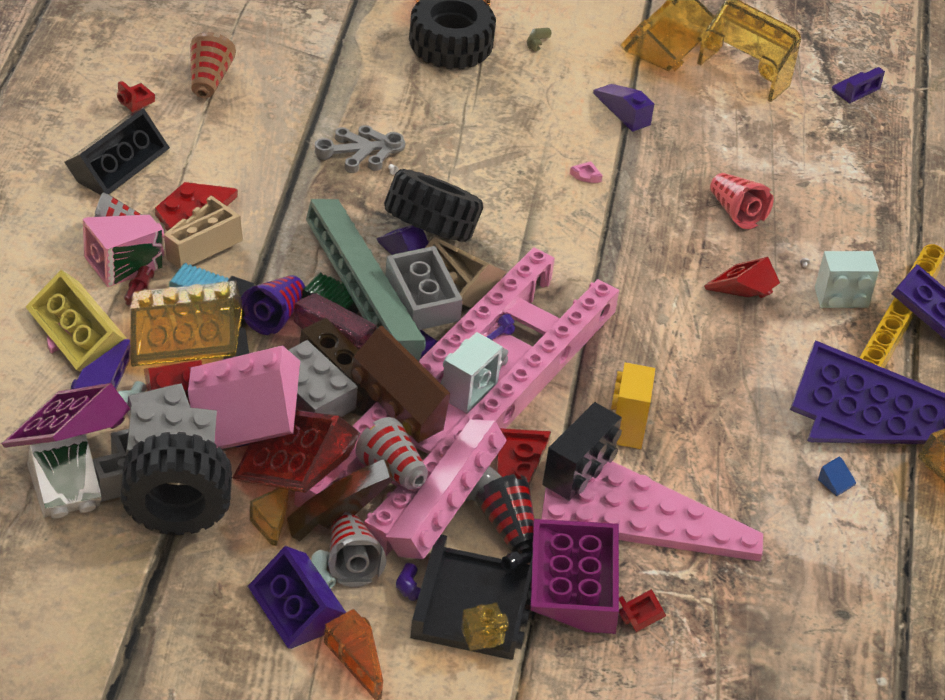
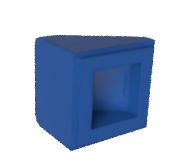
(836, 476)

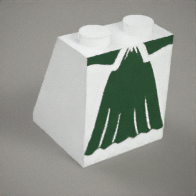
(64, 476)

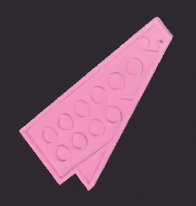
(654, 515)

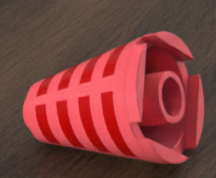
(742, 199)

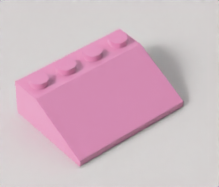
(251, 395)

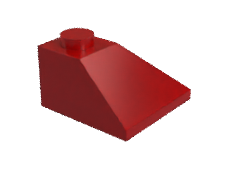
(746, 279)

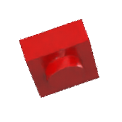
(135, 96)
(641, 610)

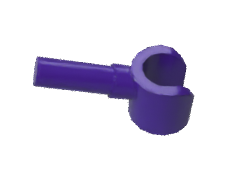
(506, 326)

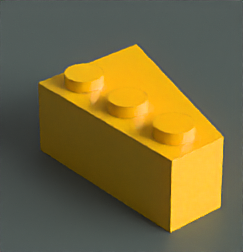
(632, 402)

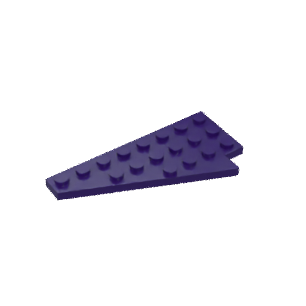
(864, 401)

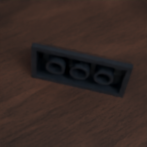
(118, 153)

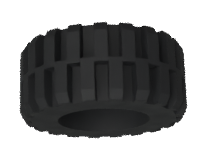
(452, 32)
(433, 205)
(176, 460)

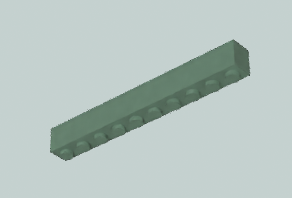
(362, 273)

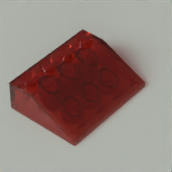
(300, 458)

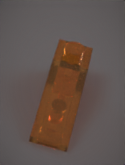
(354, 645)

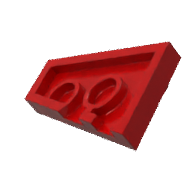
(521, 452)

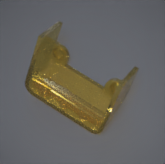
(757, 35)

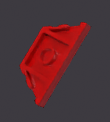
(188, 197)

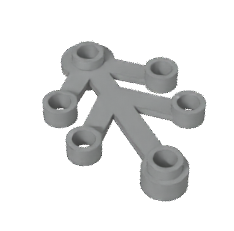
(387, 144)

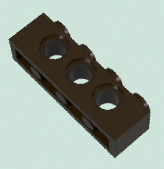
(339, 351)

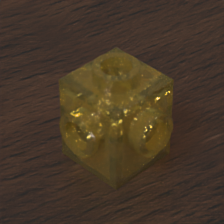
(484, 626)

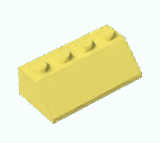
(77, 312)

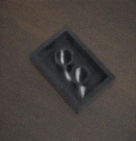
(582, 451)

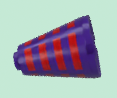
(271, 303)

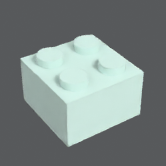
(846, 279)
(472, 371)

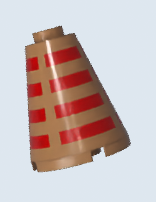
(209, 62)

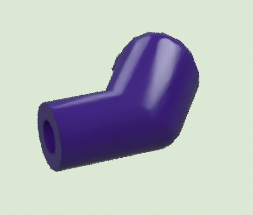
(406, 584)

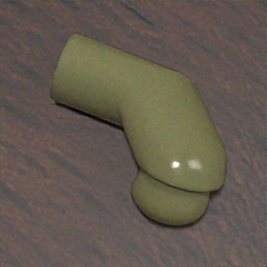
(535, 36)

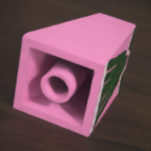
(122, 245)

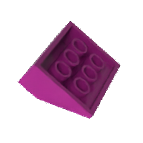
(71, 415)
(576, 573)

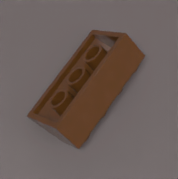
(401, 385)

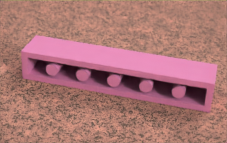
(446, 489)

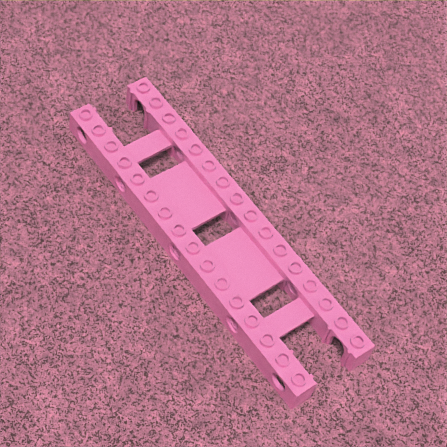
(518, 382)

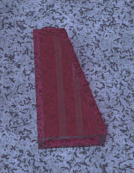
(315, 308)

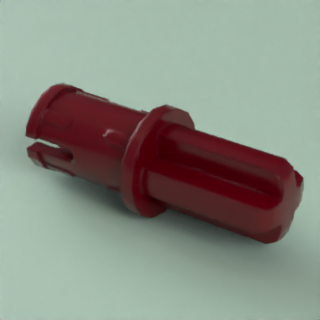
(138, 283)

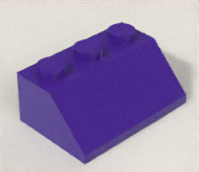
(295, 597)

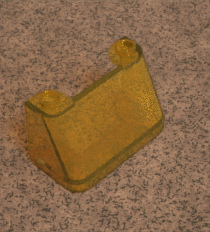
(669, 33)

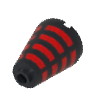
(510, 511)

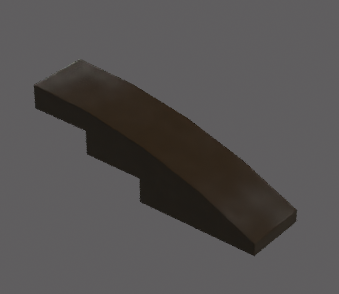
(344, 495)

